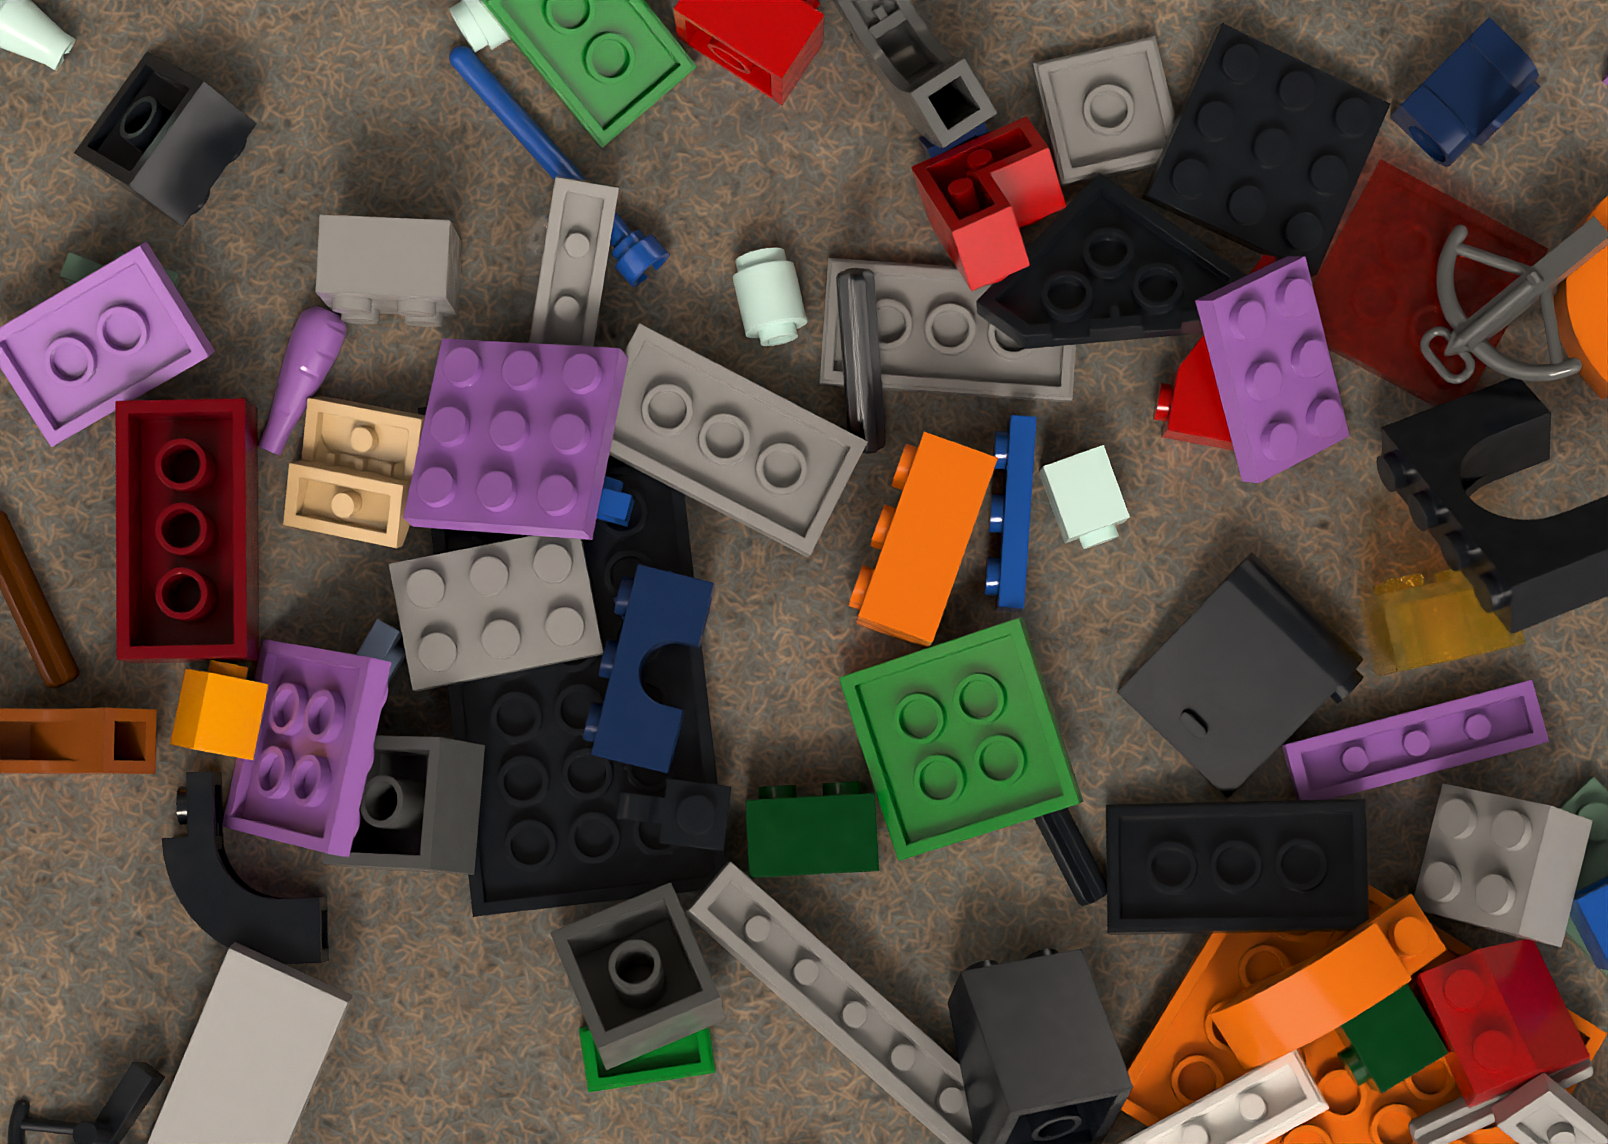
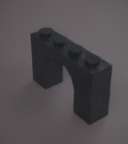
(1516, 566)

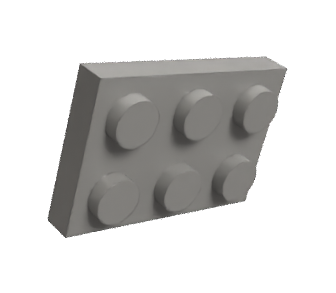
(495, 610)

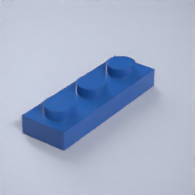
(1011, 514)

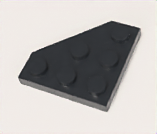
(1106, 276)

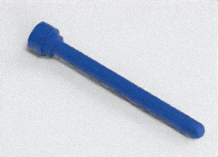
(632, 249)

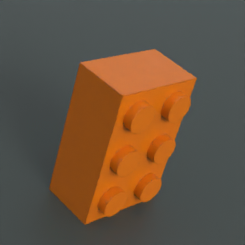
(922, 539)

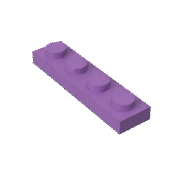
(1415, 743)

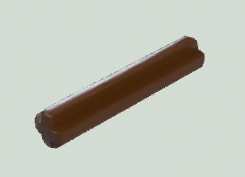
(33, 612)

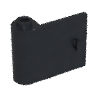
(1247, 669)

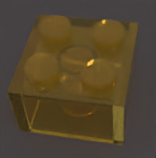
(1429, 624)

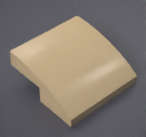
(353, 471)

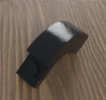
(221, 901)

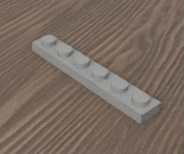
(835, 1001)

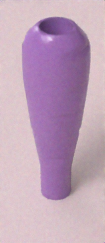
(306, 363)

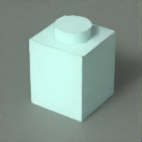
(1085, 497)

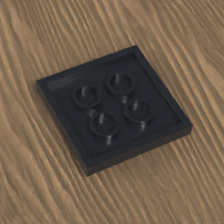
(1266, 149)

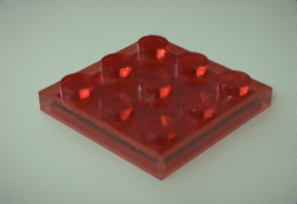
(1381, 281)

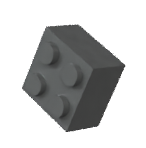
(419, 807)
(638, 976)

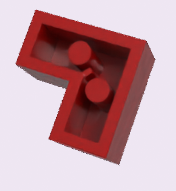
(985, 194)

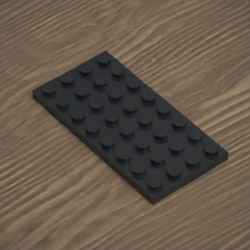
(545, 800)

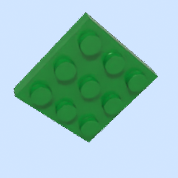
(961, 739)

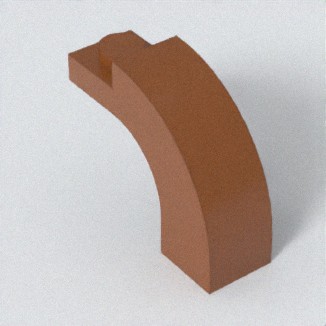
(78, 741)

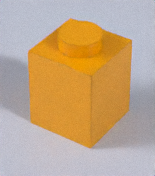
(219, 711)

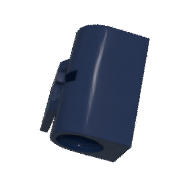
(1469, 95)

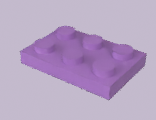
(100, 344)
(1272, 368)

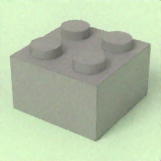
(389, 268)
(1502, 864)

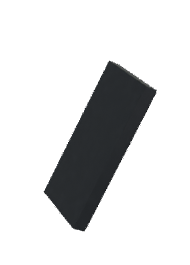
(1237, 867)

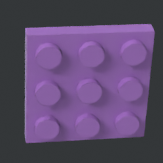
(516, 438)
(309, 747)

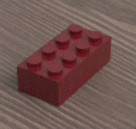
(187, 531)

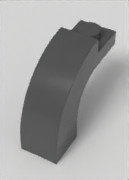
(918, 73)

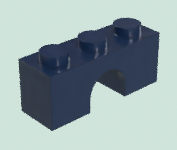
(656, 610)

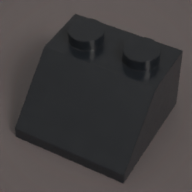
(166, 138)

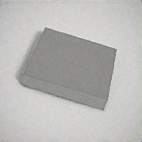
(1105, 109)

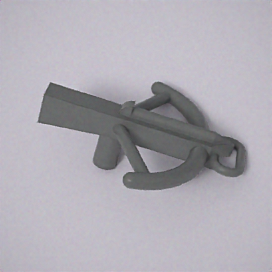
(1534, 283)

